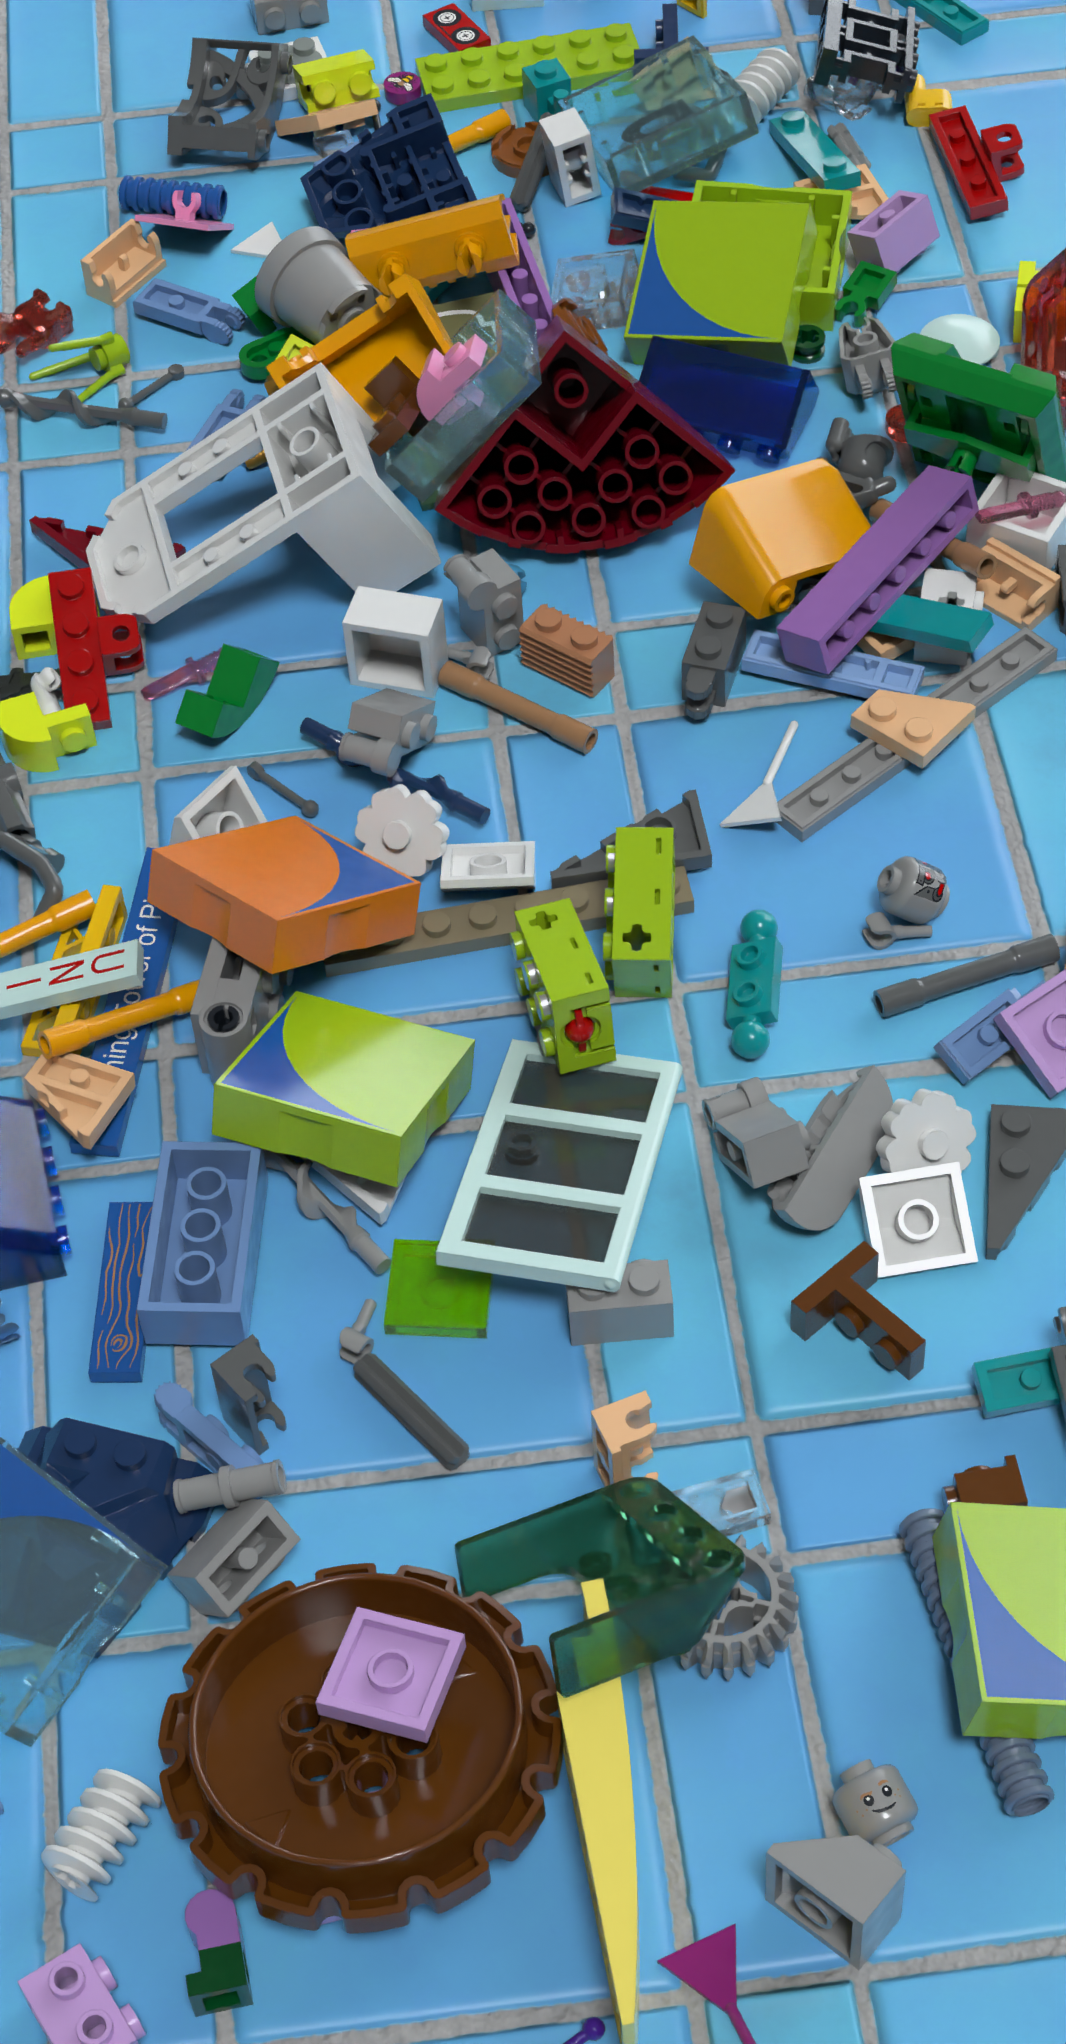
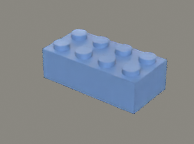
(203, 1244)

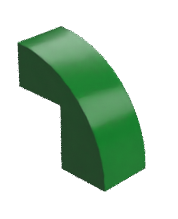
(232, 695)

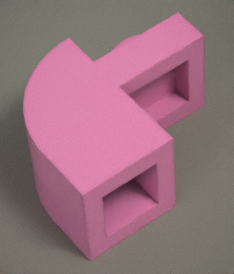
(448, 374)

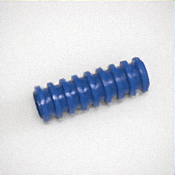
(158, 196)

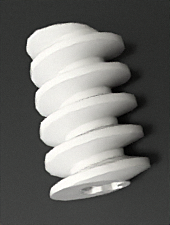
(768, 80)
(96, 1829)

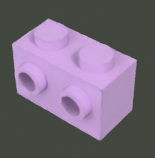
(895, 231)
(75, 2003)

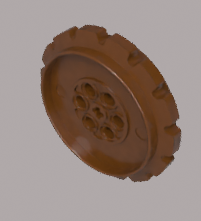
(327, 1843)

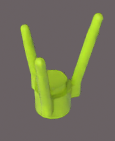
(107, 354)

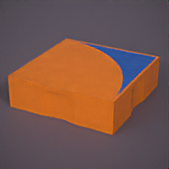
(283, 893)

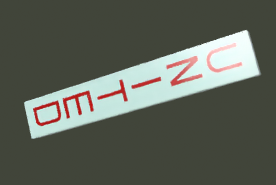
(71, 978)

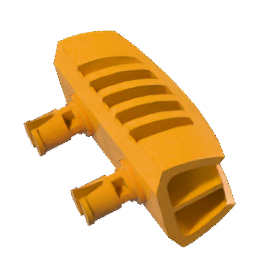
(437, 245)

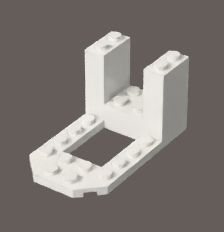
(327, 492)

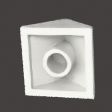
(218, 809)

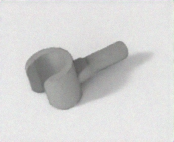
(476, 661)
(882, 934)
(353, 1340)

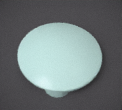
(971, 336)

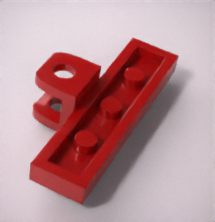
(977, 160)
(90, 643)

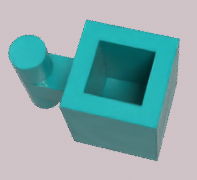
(544, 86)

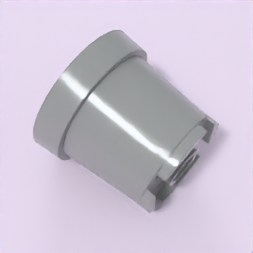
(312, 284)

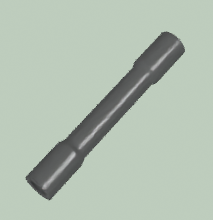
(916, 991)

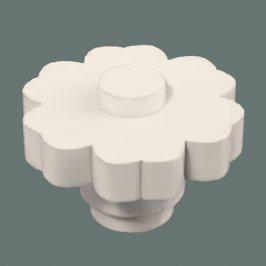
(403, 829)
(925, 1133)

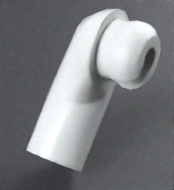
(43, 686)

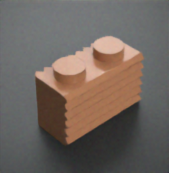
(567, 650)

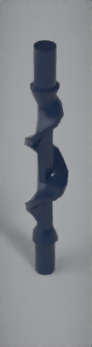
(434, 786)

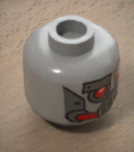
(913, 890)

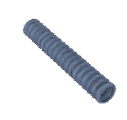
(1011, 1758)

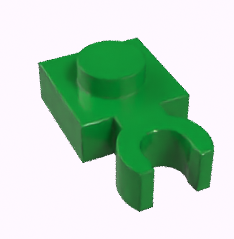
(865, 288)

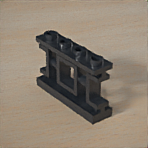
(867, 47)

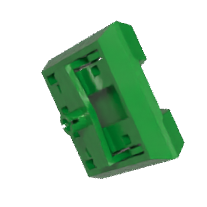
(976, 415)

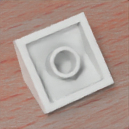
(488, 866)
(917, 1219)

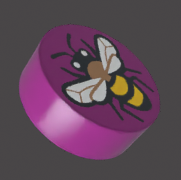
(402, 87)

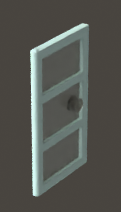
(560, 1169)

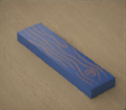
(117, 1335)

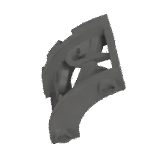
(191, 122)

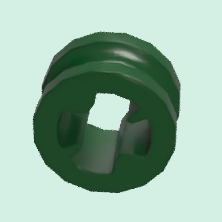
(809, 344)

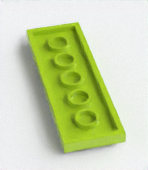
(495, 71)

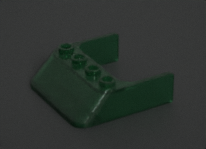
(658, 1564)

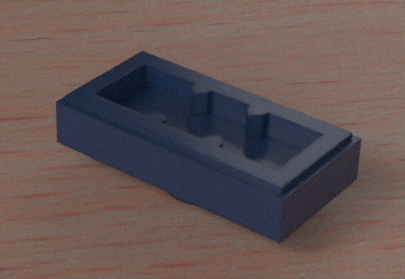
(632, 208)

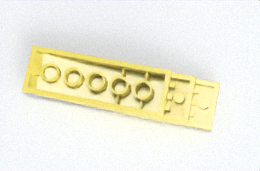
(604, 1811)

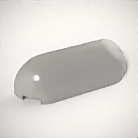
(841, 1151)

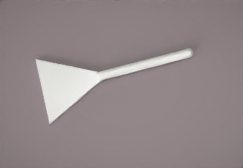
(259, 243)
(762, 803)

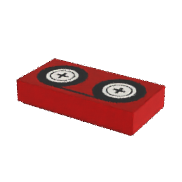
(455, 29)

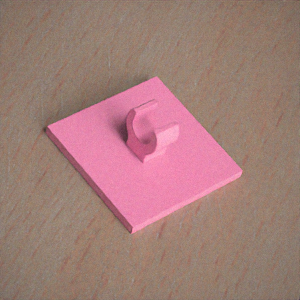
(184, 215)

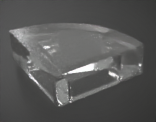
(331, 143)

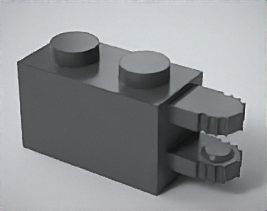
(712, 658)

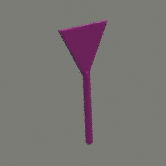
(711, 1971)

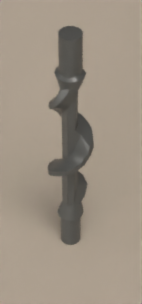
(89, 415)

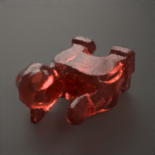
(35, 324)

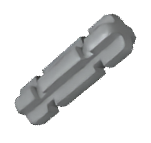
(847, 144)

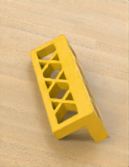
(103, 931)

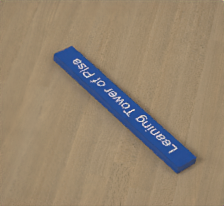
(127, 1049)

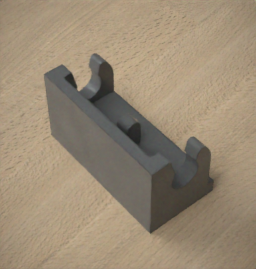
(245, 1392)

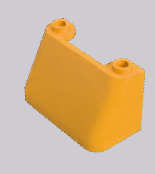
(356, 352)
(775, 531)

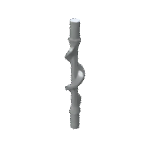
(317, 1206)

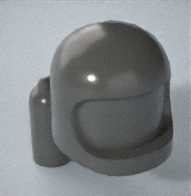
(858, 454)

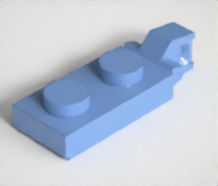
(978, 1039)

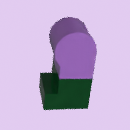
(222, 1955)

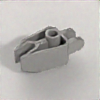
(866, 358)

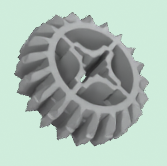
(763, 1622)

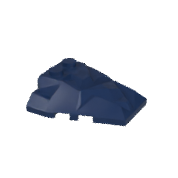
(390, 174)
(123, 1480)

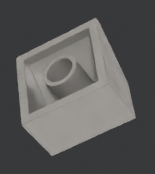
(838, 1891)

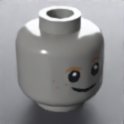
(875, 1803)

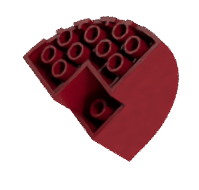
(582, 459)

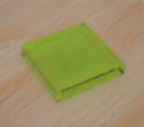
(434, 1297)

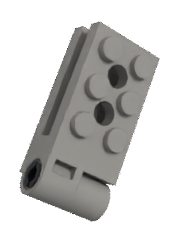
(232, 1006)

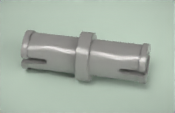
(229, 1486)

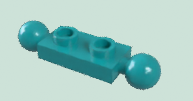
(754, 984)

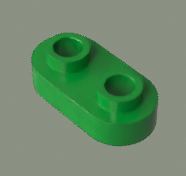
(264, 351)

